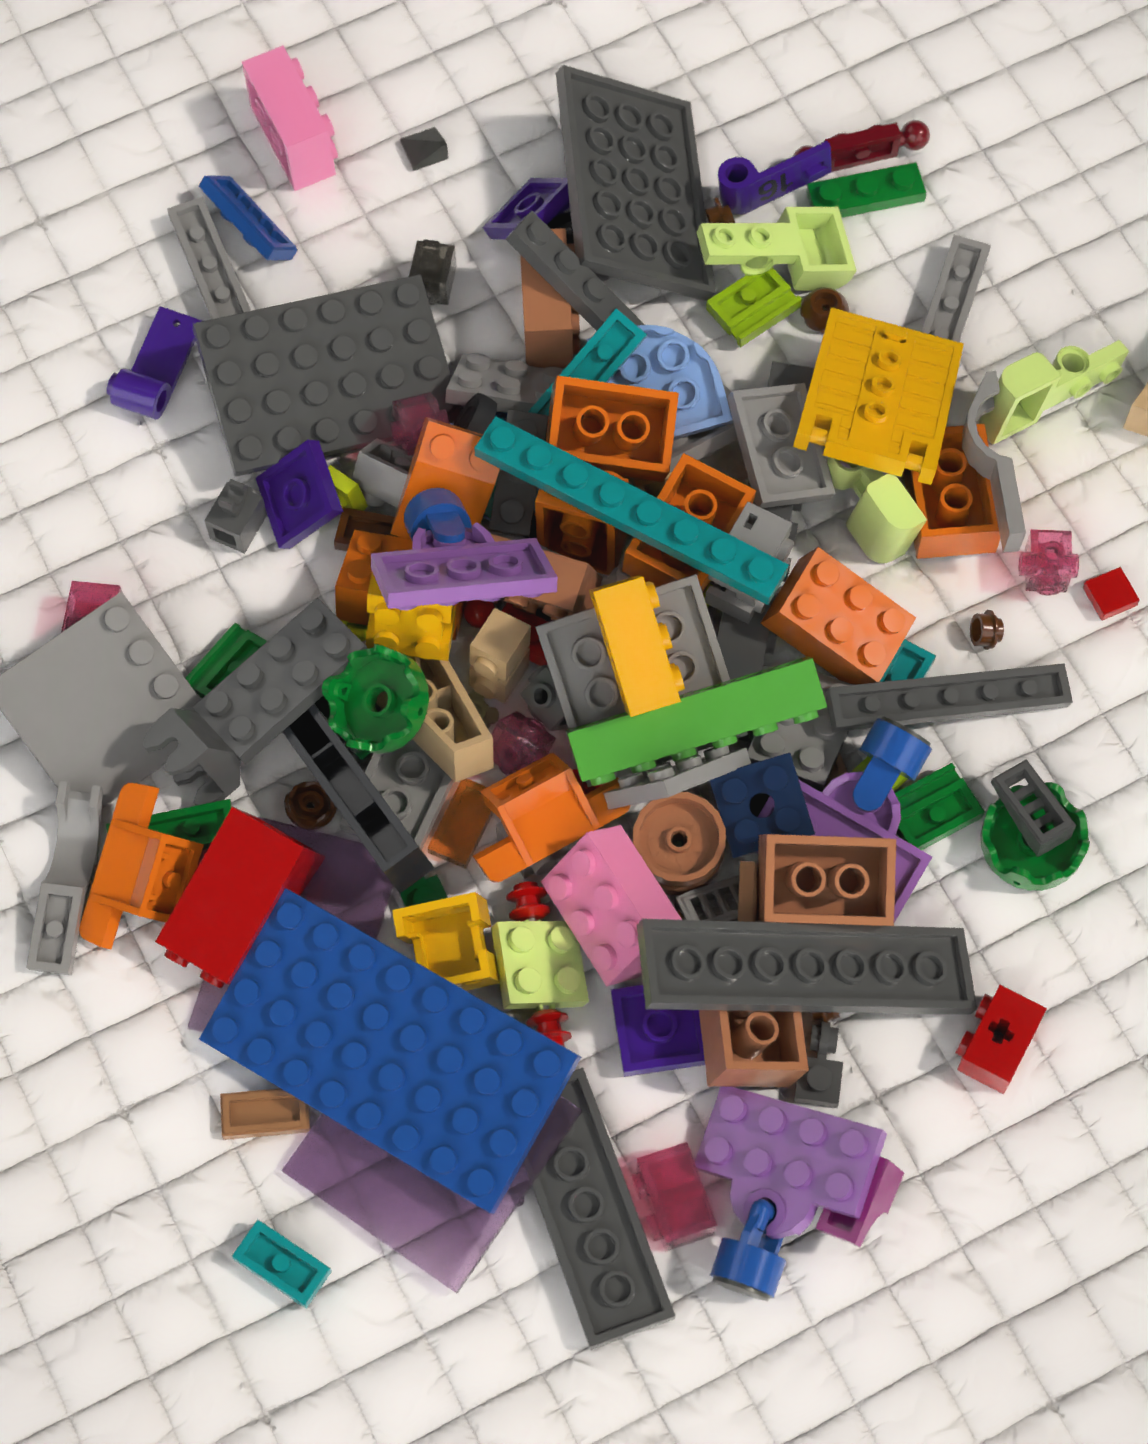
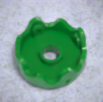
(355, 693)
(1016, 862)

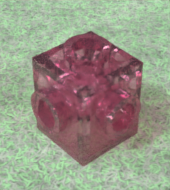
(410, 418)
(1048, 561)
(519, 742)

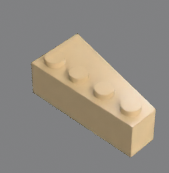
(453, 728)

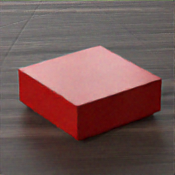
(1111, 593)

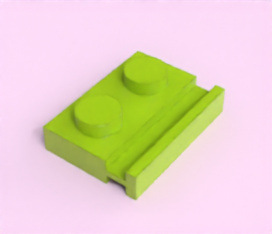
(753, 305)

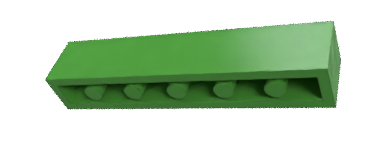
(701, 718)

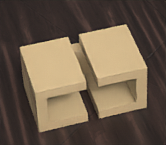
(499, 656)

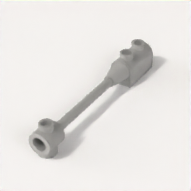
(382, 476)

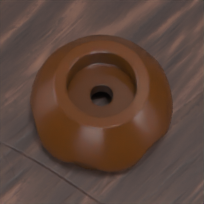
(821, 298)
(309, 794)

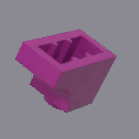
(878, 1201)

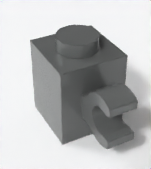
(236, 516)

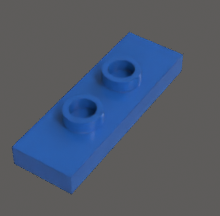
(248, 218)

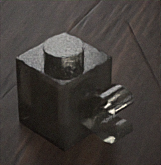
(437, 268)

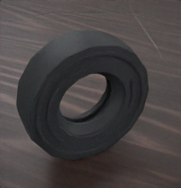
(477, 414)

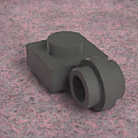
(823, 1080)

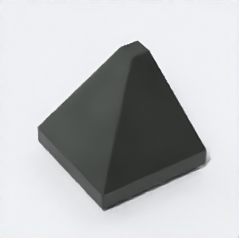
(425, 148)

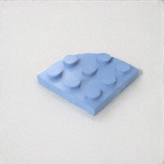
(682, 366)

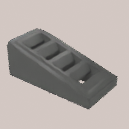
(1030, 829)

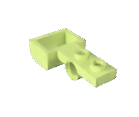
(803, 238)
(1037, 385)
(885, 515)

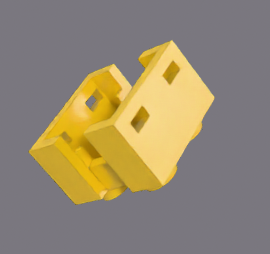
(415, 632)
(450, 939)

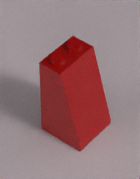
(235, 895)

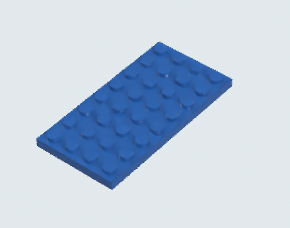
(390, 1050)

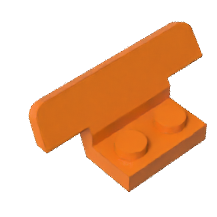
(541, 814)
(137, 868)

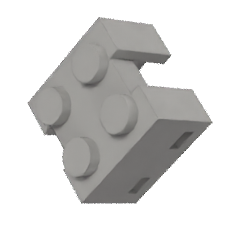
(767, 534)

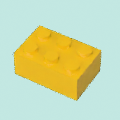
(637, 645)

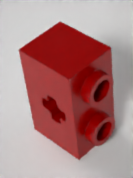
(995, 1062)

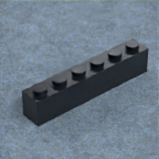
(358, 800)

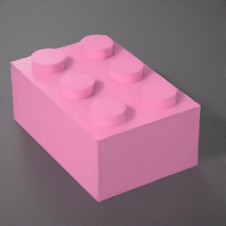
(290, 117)
(603, 895)

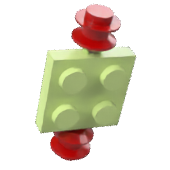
(538, 962)

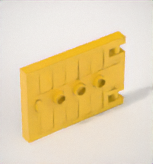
(880, 395)

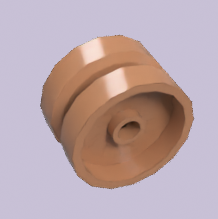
(702, 837)

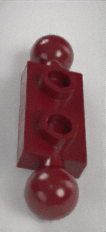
(874, 144)

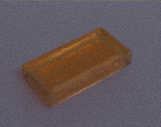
(461, 825)

